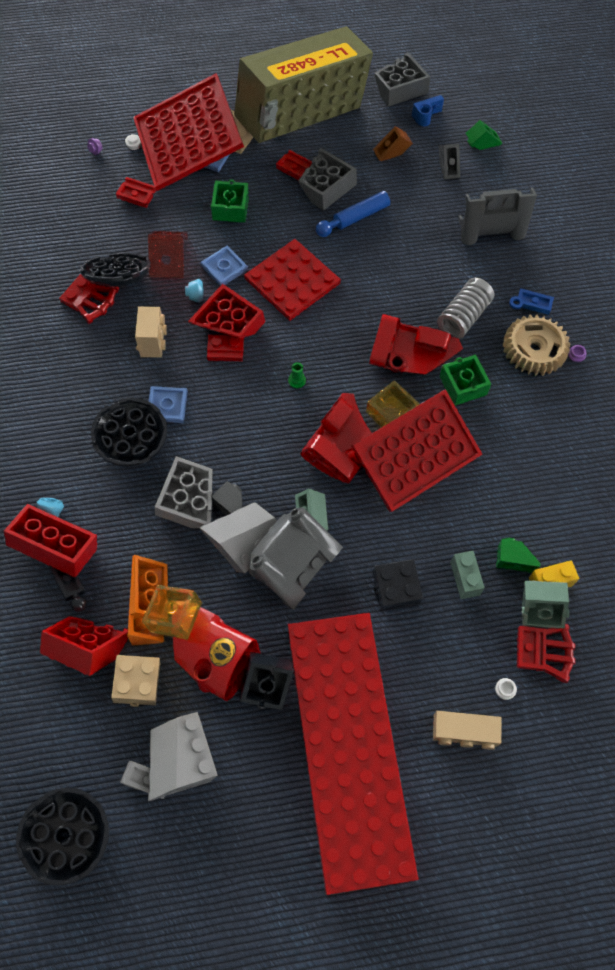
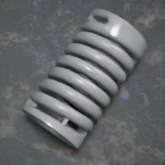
(466, 307)

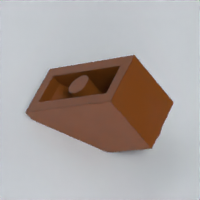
(393, 144)

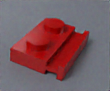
(293, 164)
(136, 192)
(225, 348)

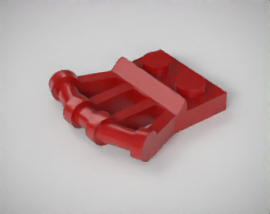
(79, 294)
(532, 650)

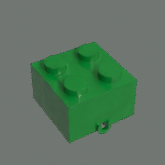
(230, 201)
(465, 379)

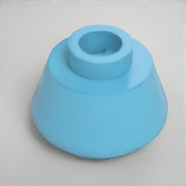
(195, 291)
(50, 505)

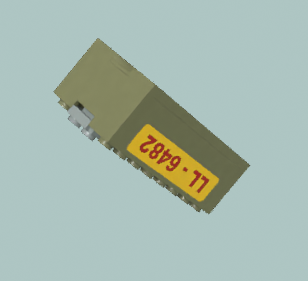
(301, 83)

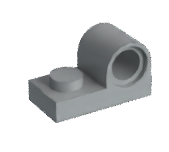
(137, 777)

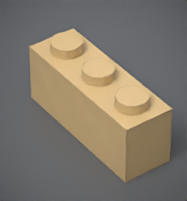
(467, 729)

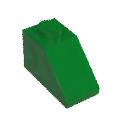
(482, 136)
(515, 556)

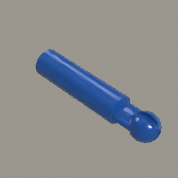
(354, 213)

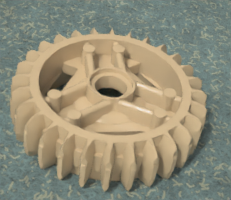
(545, 335)

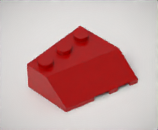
(229, 314)
(82, 644)

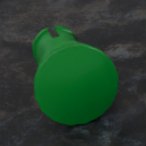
(297, 377)

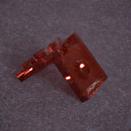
(170, 244)

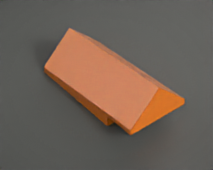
(144, 578)

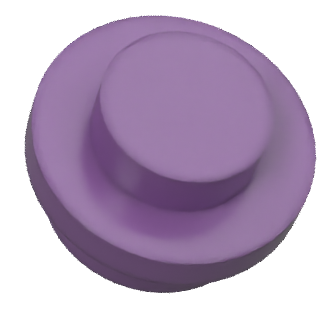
(94, 146)
(577, 353)

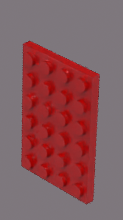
(417, 450)

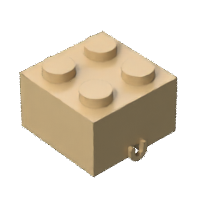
(150, 332)
(136, 680)

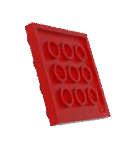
(292, 279)

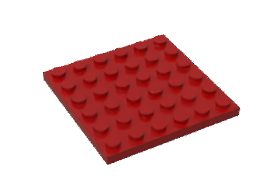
(187, 132)

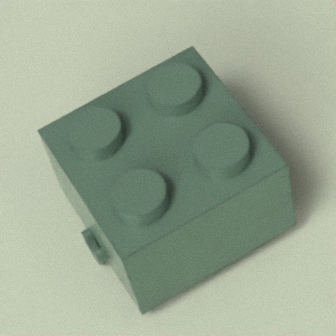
(545, 604)

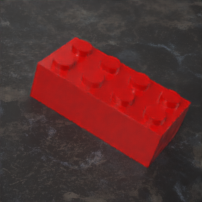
(51, 540)

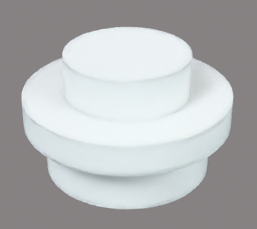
(133, 142)
(505, 689)

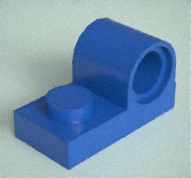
(424, 109)

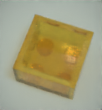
(390, 404)
(172, 611)

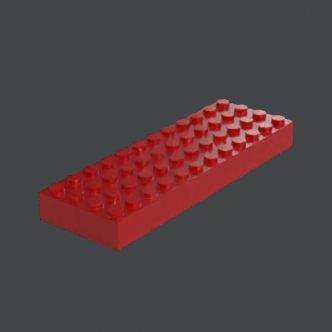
(350, 755)

